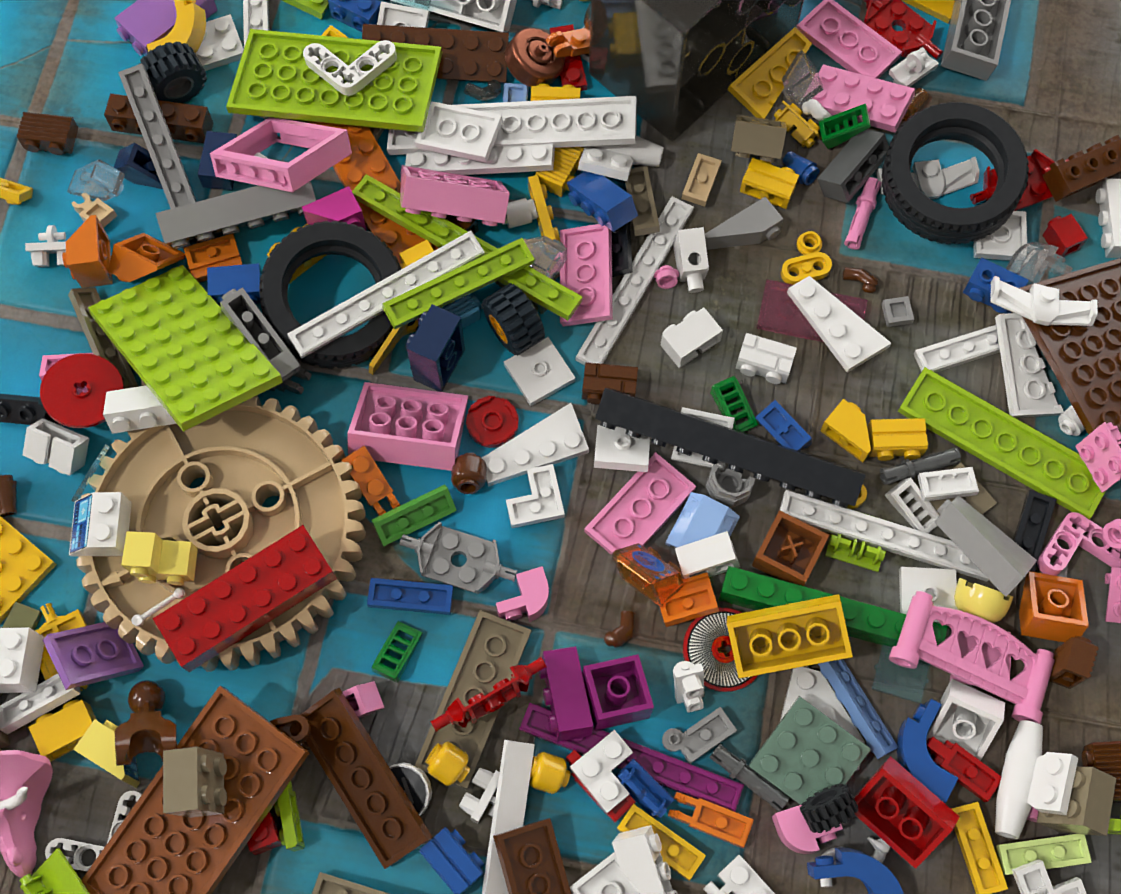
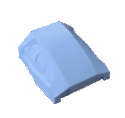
(701, 519)

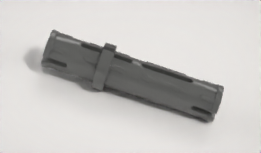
(912, 468)
(754, 781)

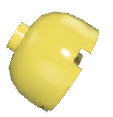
(981, 601)

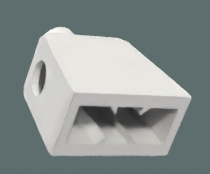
(691, 257)

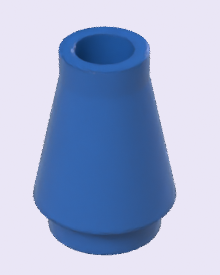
(803, 167)

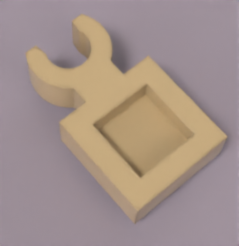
(99, 208)

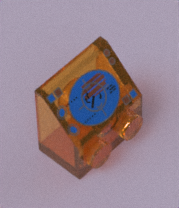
(648, 573)

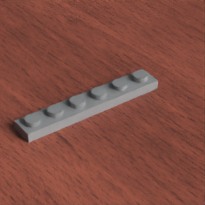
(157, 136)

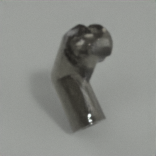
(484, 94)

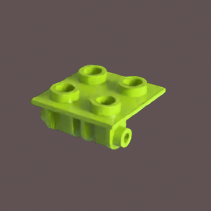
(855, 552)
(53, 877)

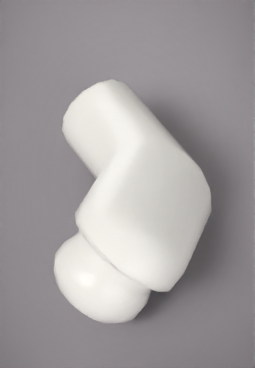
(815, 109)

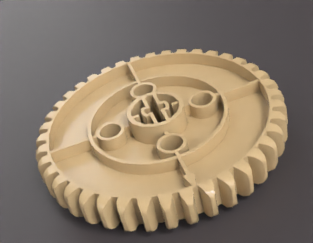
(244, 460)

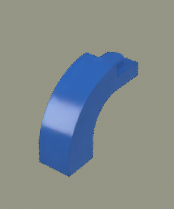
(914, 755)
(856, 864)

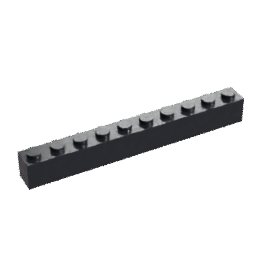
(730, 446)

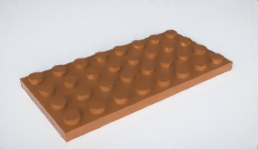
(192, 855)

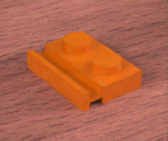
(212, 253)
(691, 601)

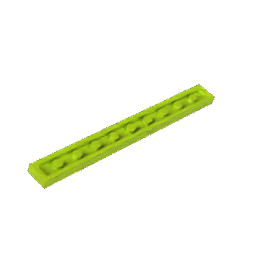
(441, 232)

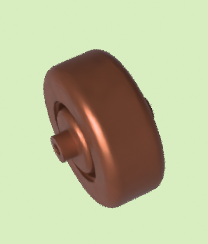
(532, 59)

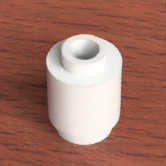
(520, 213)
(1070, 422)

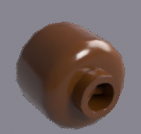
(469, 473)

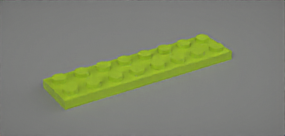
(1002, 442)

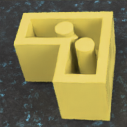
(157, 559)

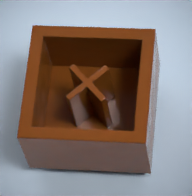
(790, 549)

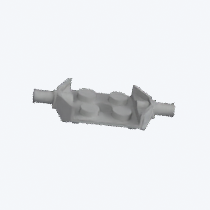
(442, 544)

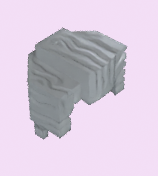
(729, 487)

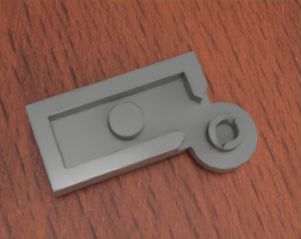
(700, 737)

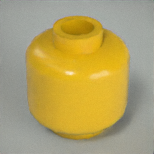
(448, 763)
(548, 773)

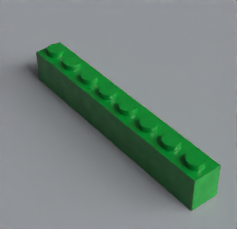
(861, 619)

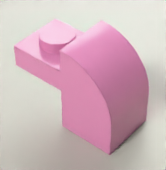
(533, 598)
(796, 833)

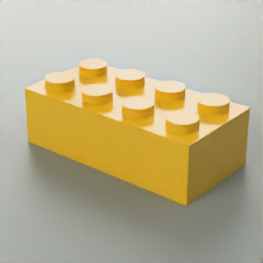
(789, 636)

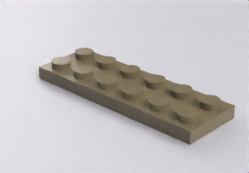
(485, 660)

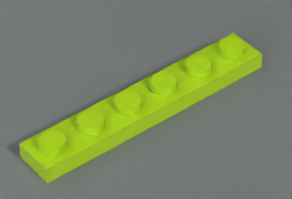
(458, 283)

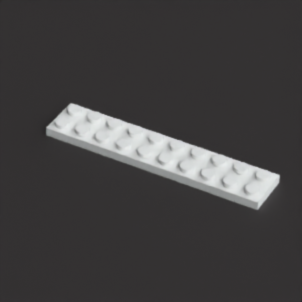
(549, 122)

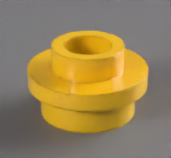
(809, 237)

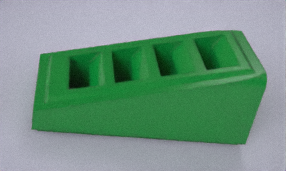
(834, 122)
(737, 392)
(387, 672)

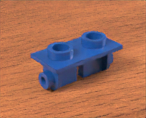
(644, 789)

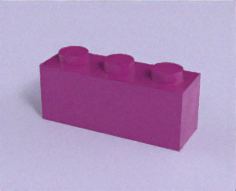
(566, 694)

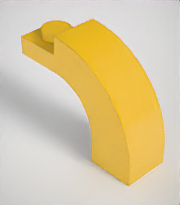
(188, 28)

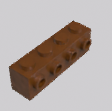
(184, 120)
(1084, 169)

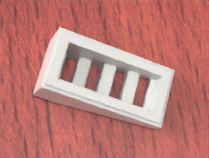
(900, 505)

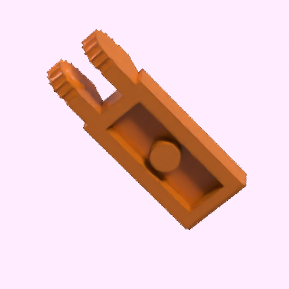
(570, 43)
(370, 479)
(714, 820)

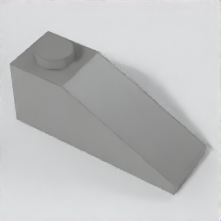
(747, 227)

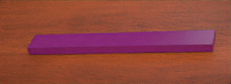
(663, 768)

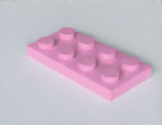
(848, 40)
(846, 90)
(588, 272)
(640, 506)

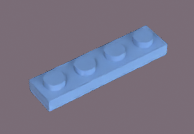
(859, 707)

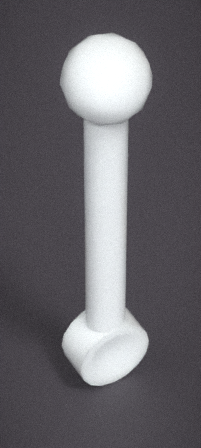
(138, 620)

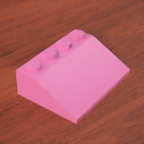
(453, 195)
(408, 425)

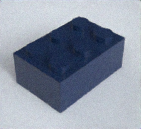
(435, 347)

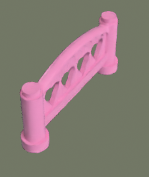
(919, 642)

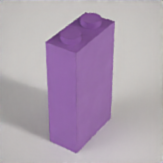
(151, 21)

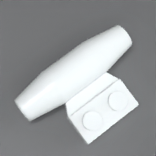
(617, 160)
(1032, 781)

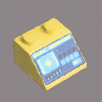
(99, 747)

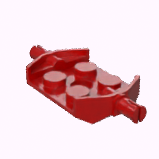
(916, 30)
(1036, 187)
(482, 705)

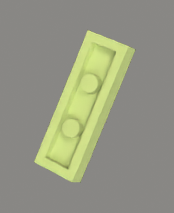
(1053, 851)

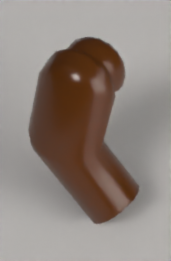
(862, 275)
(623, 633)

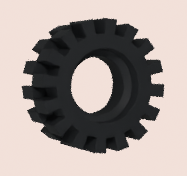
(829, 808)

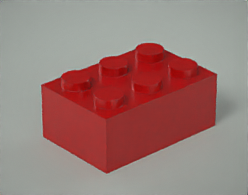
(904, 812)

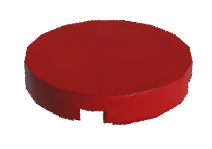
(492, 421)

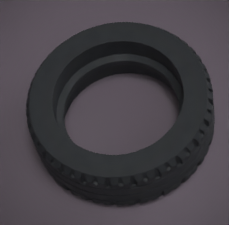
(965, 124)
(315, 241)

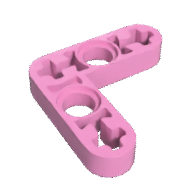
(1075, 538)

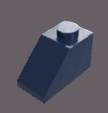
(137, 166)

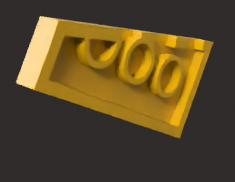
(762, 82)

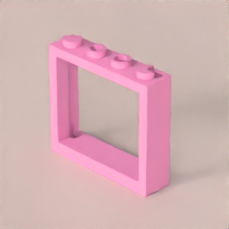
(237, 159)

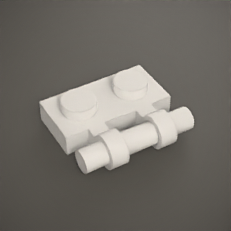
(739, 879)

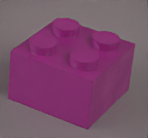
(617, 692)

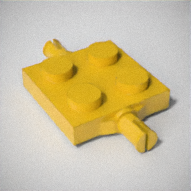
(57, 624)

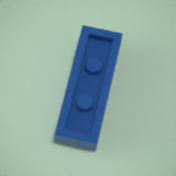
(410, 596)

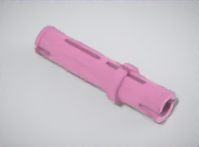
(865, 204)

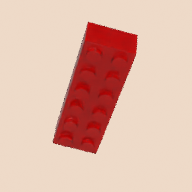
(244, 599)

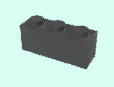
(853, 165)

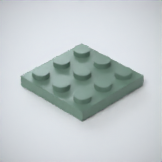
(808, 753)

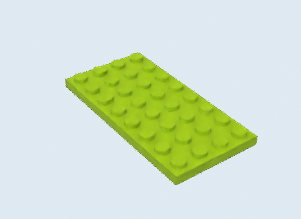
(279, 84)
(184, 347)

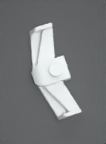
(937, 182)
(1043, 305)

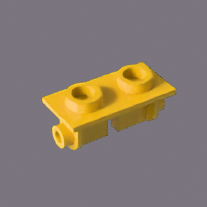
(805, 131)

